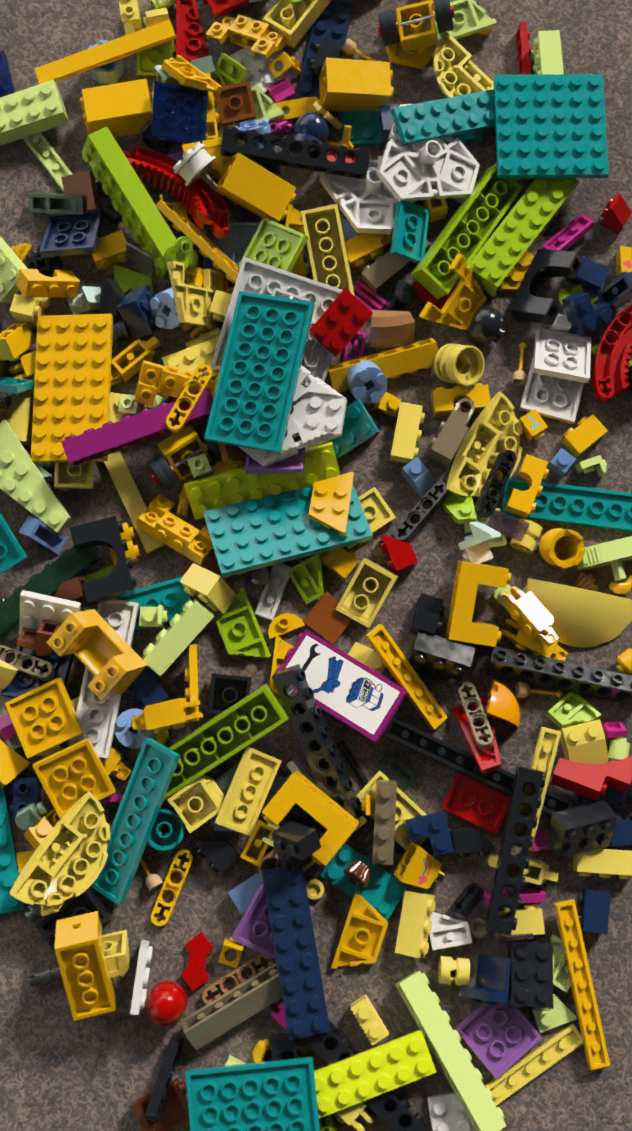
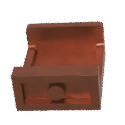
(174, 1112)

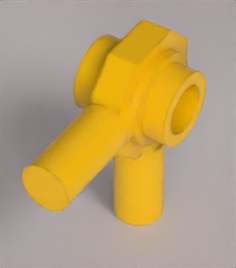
(346, 139)

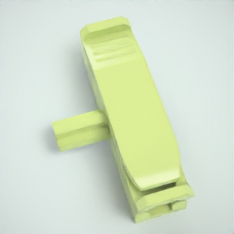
(608, 553)

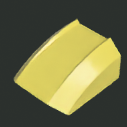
(198, 802)
(116, 952)

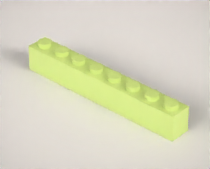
(450, 1054)

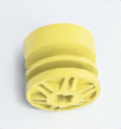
(459, 364)

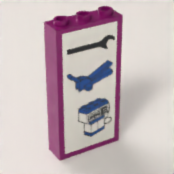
(346, 686)

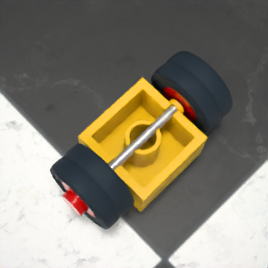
(416, 24)
(176, 451)

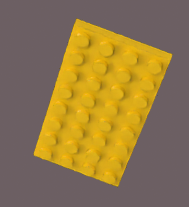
(70, 381)

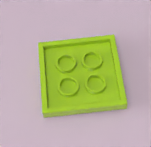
(275, 245)

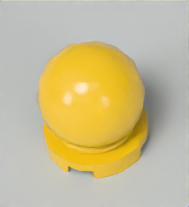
(562, 547)

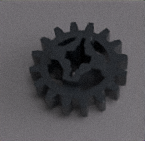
(43, 265)

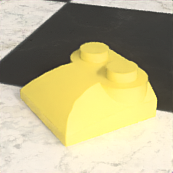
(73, 478)

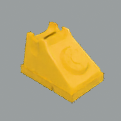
(213, 147)

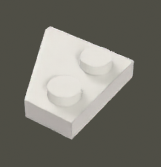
(448, 932)

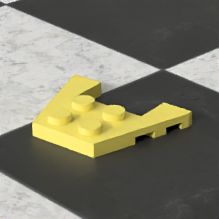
(192, 301)

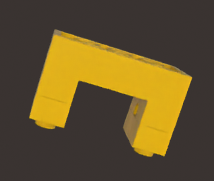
(460, 623)
(100, 651)
(317, 804)
(84, 966)

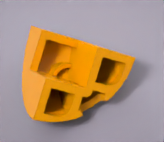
(503, 704)

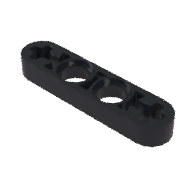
(498, 485)
(425, 514)
(164, 1079)

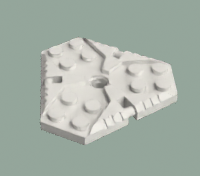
(416, 167)
(364, 202)
(315, 417)

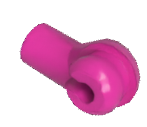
(281, 126)

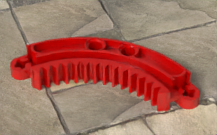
(202, 202)
(613, 358)

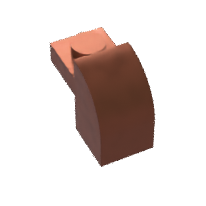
(72, 589)
(37, 638)

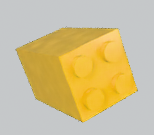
(355, 85)
(118, 106)
(255, 188)

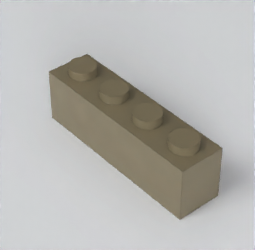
(385, 270)
(384, 822)

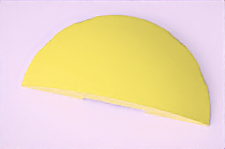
(456, 71)
(491, 433)
(581, 614)
(67, 857)

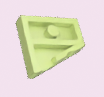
(560, 971)

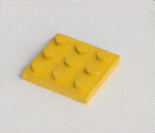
(44, 718)
(72, 774)

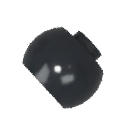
(486, 327)

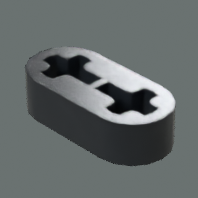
(467, 900)

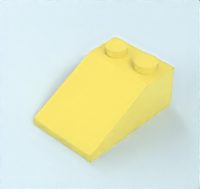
(367, 592)
(584, 743)

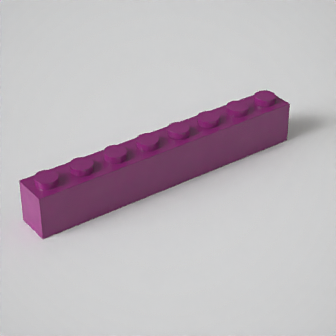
(131, 431)

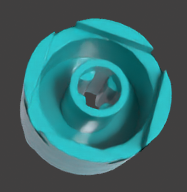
(171, 839)

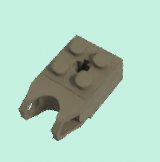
(450, 435)

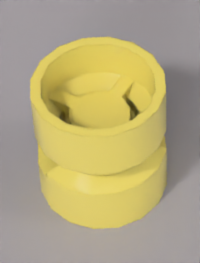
(528, 543)
(461, 971)

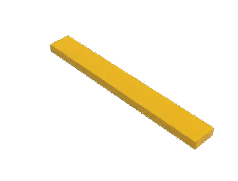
(106, 52)
(581, 985)

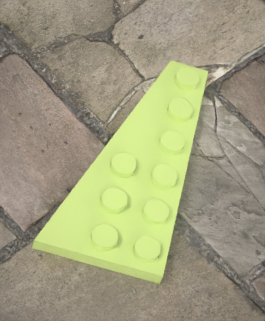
(25, 482)

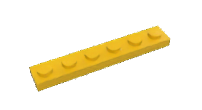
(406, 676)

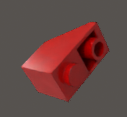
(615, 214)
(399, 553)

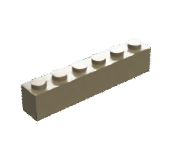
(232, 1008)

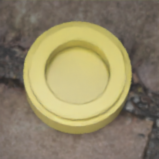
(314, 889)

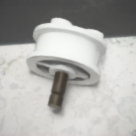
(195, 166)

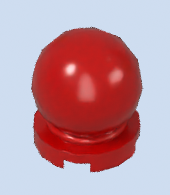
(166, 1003)

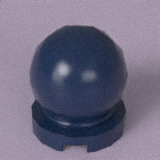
(311, 127)

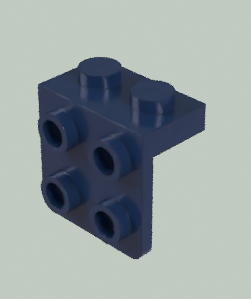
(491, 980)

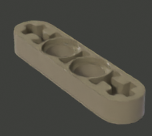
(21, 658)
(473, 716)

